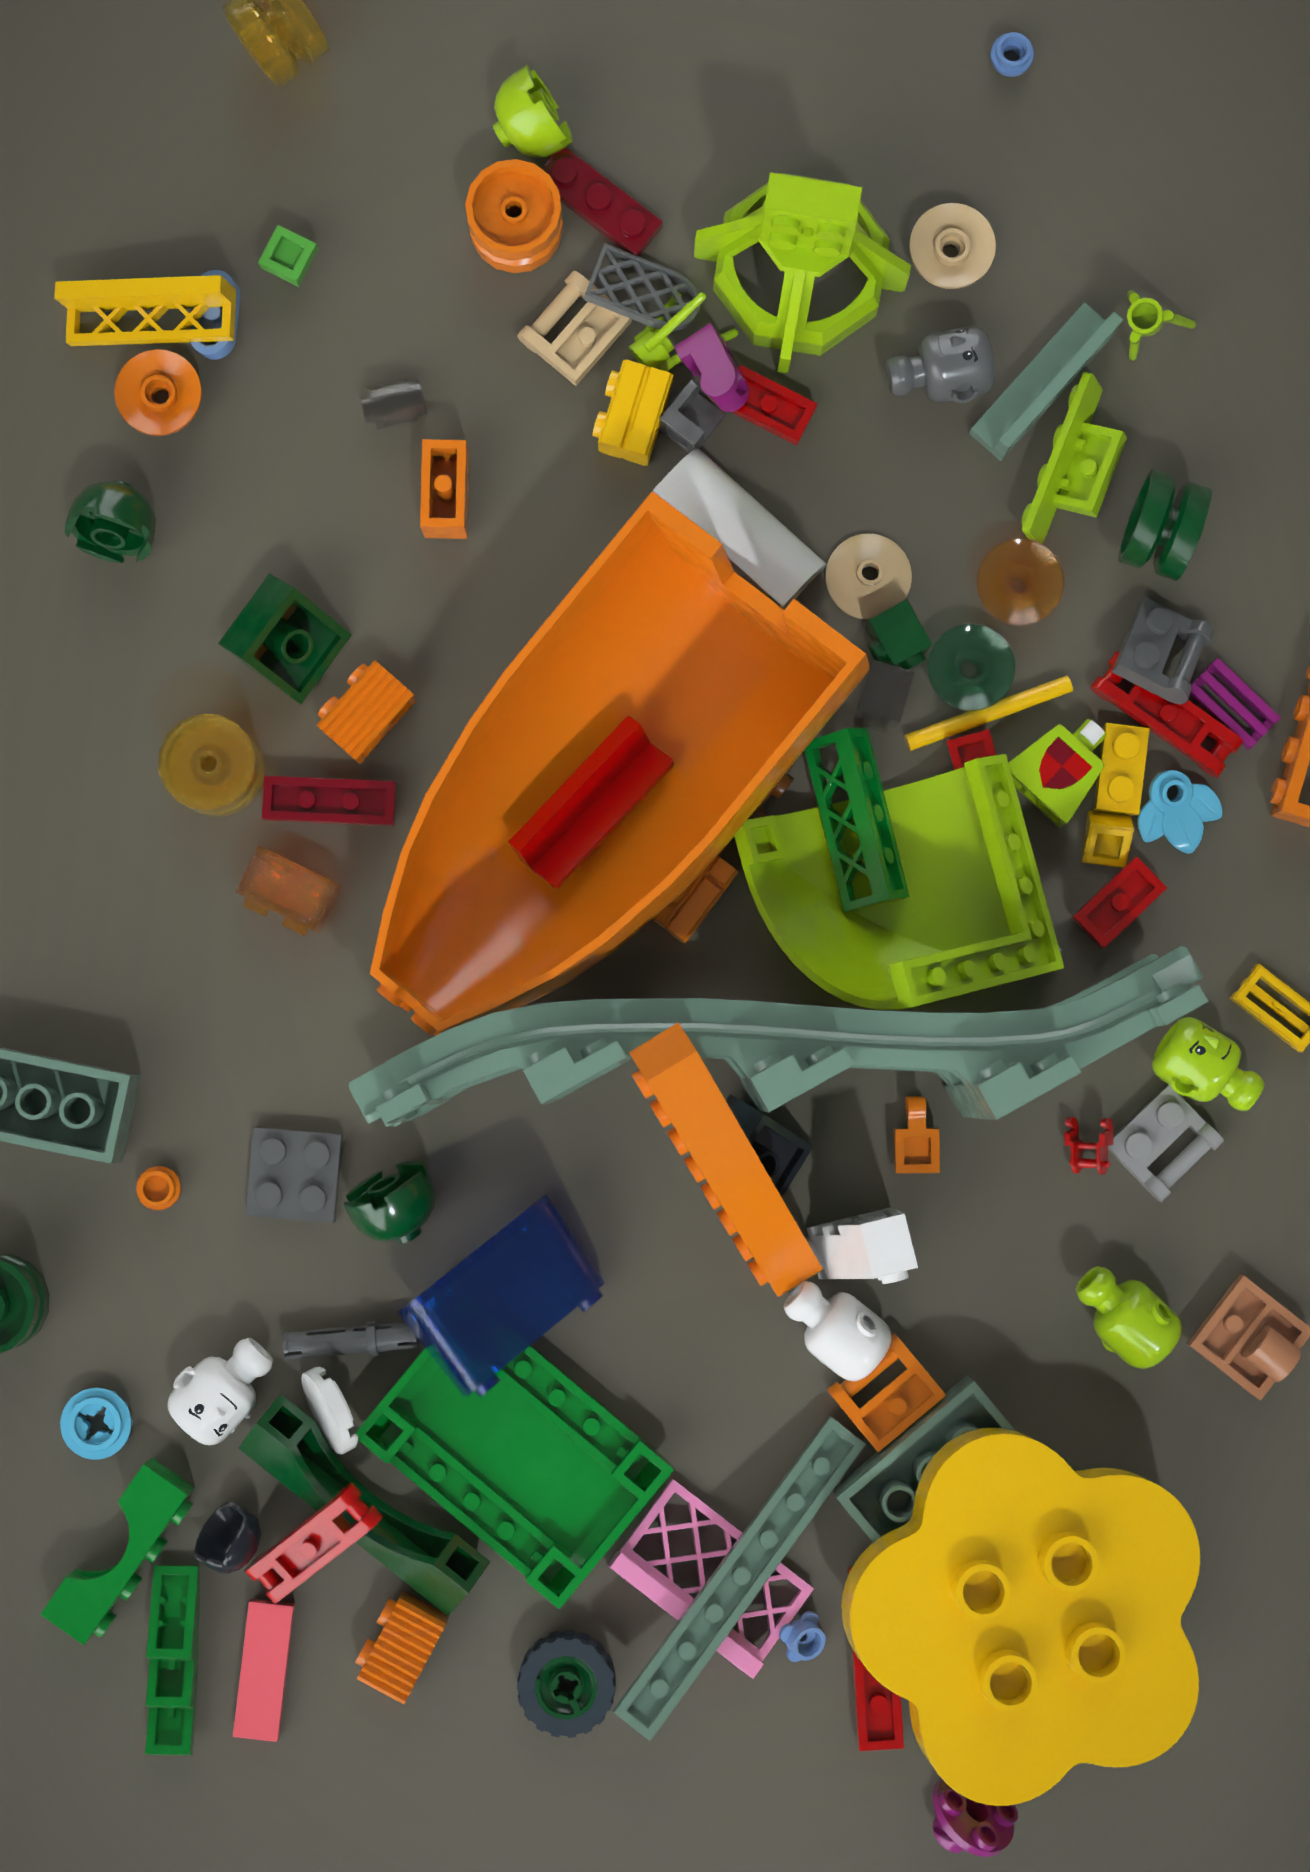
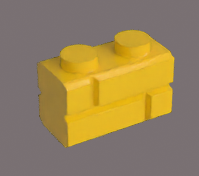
(634, 412)

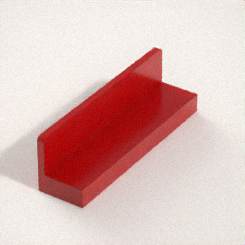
(591, 803)

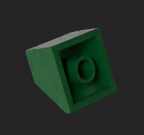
(285, 638)

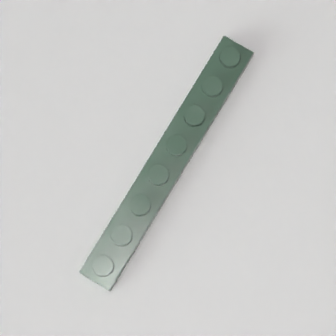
(738, 1578)

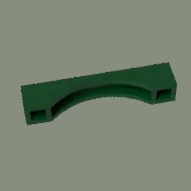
(424, 1557)

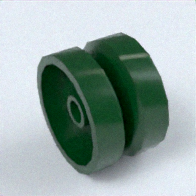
(1168, 526)
(22, 1301)

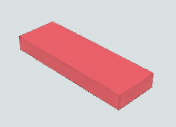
(264, 1670)

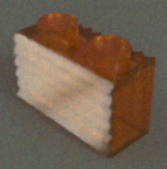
(288, 890)

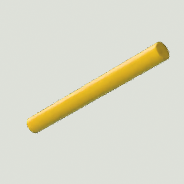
(1001, 709)

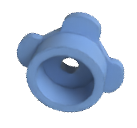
(803, 1638)

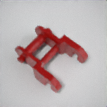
(1076, 1145)

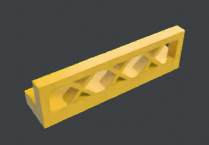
(143, 295)

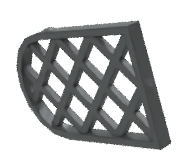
(639, 263)

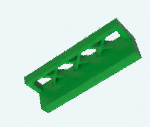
(870, 814)

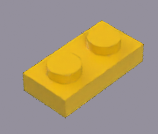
(1122, 777)

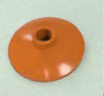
(146, 376)

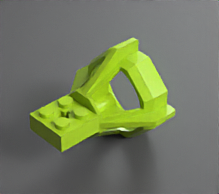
(806, 232)

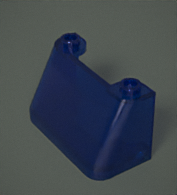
(504, 1297)

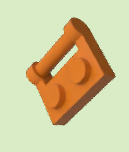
(894, 1406)

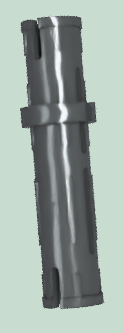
(349, 1340)

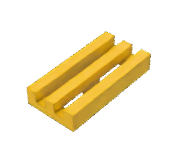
(1249, 985)

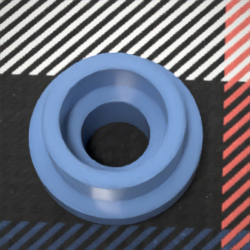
(1016, 43)

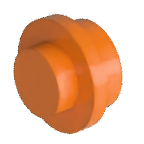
(158, 1188)

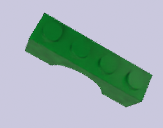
(87, 1597)

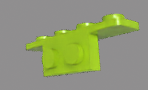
(1079, 464)

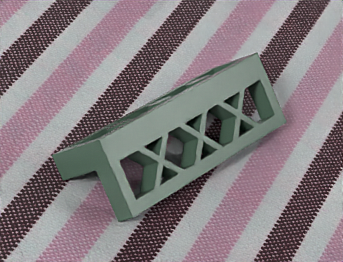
(1044, 380)

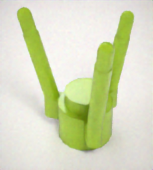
(1147, 318)
(652, 344)

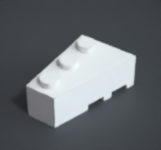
(864, 1247)

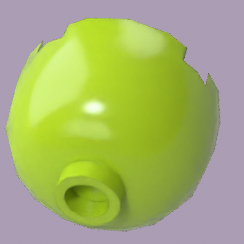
(529, 116)

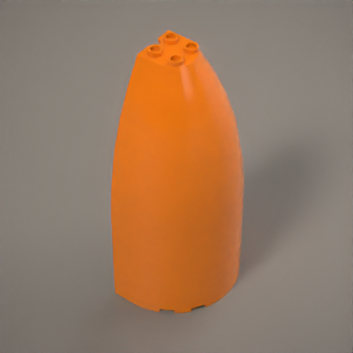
(717, 687)

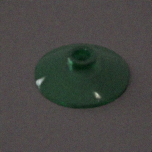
(983, 649)

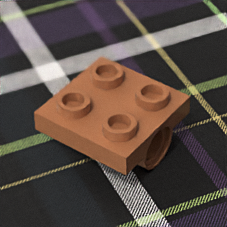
(1251, 1337)

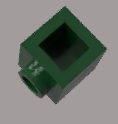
(898, 637)

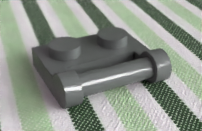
(1149, 646)

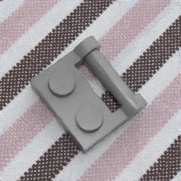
(1153, 1131)

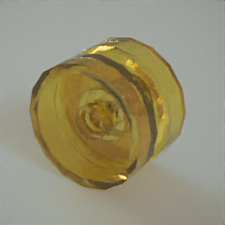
(274, 33)
(190, 749)

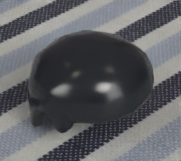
(228, 1539)

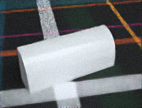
(753, 538)

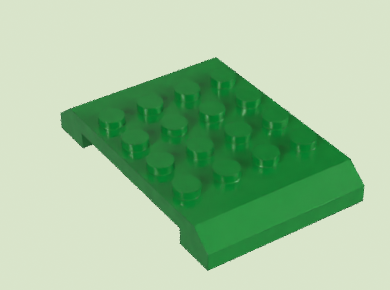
(523, 1466)

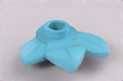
(1181, 817)

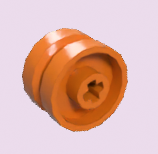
(510, 191)

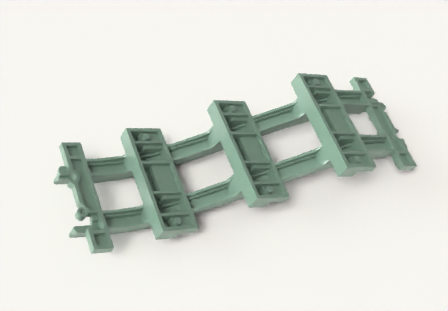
(786, 1049)

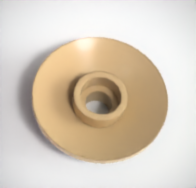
(958, 227)
(861, 596)

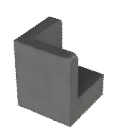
(690, 418)

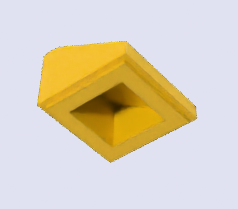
(1107, 839)

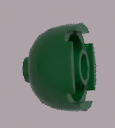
(112, 522)
(394, 1204)

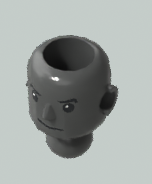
(948, 366)

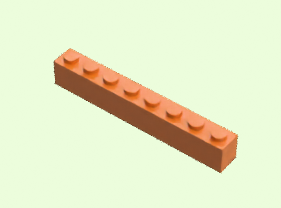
(723, 1157)

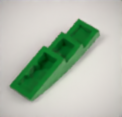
(173, 1660)

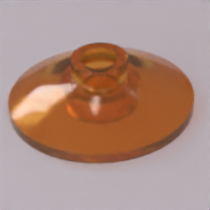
(1034, 566)

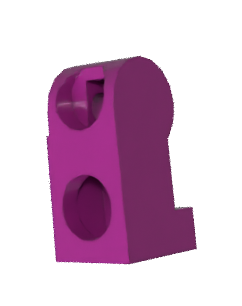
(721, 378)

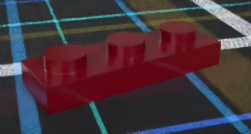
(602, 203)
(329, 801)

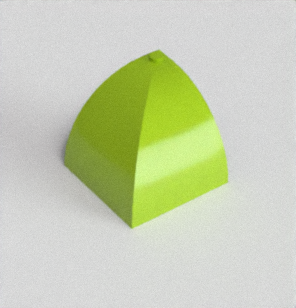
(971, 884)

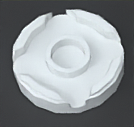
(329, 1410)

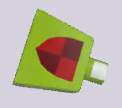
(1059, 770)

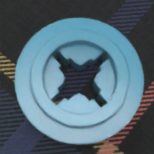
(76, 1428)

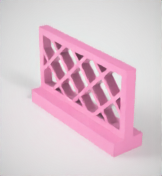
(676, 1600)

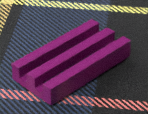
(1244, 692)

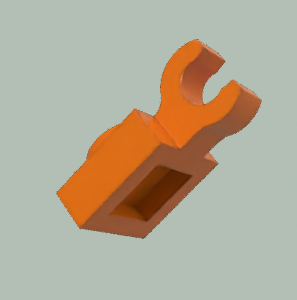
(916, 1146)

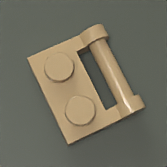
(582, 339)

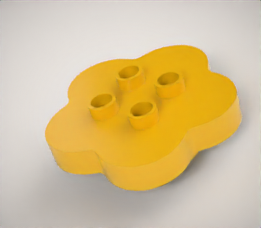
(1030, 1616)

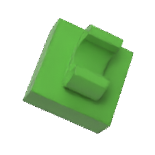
(288, 255)

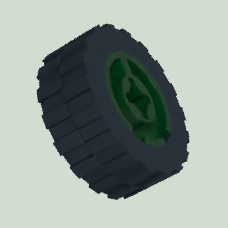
(578, 1660)

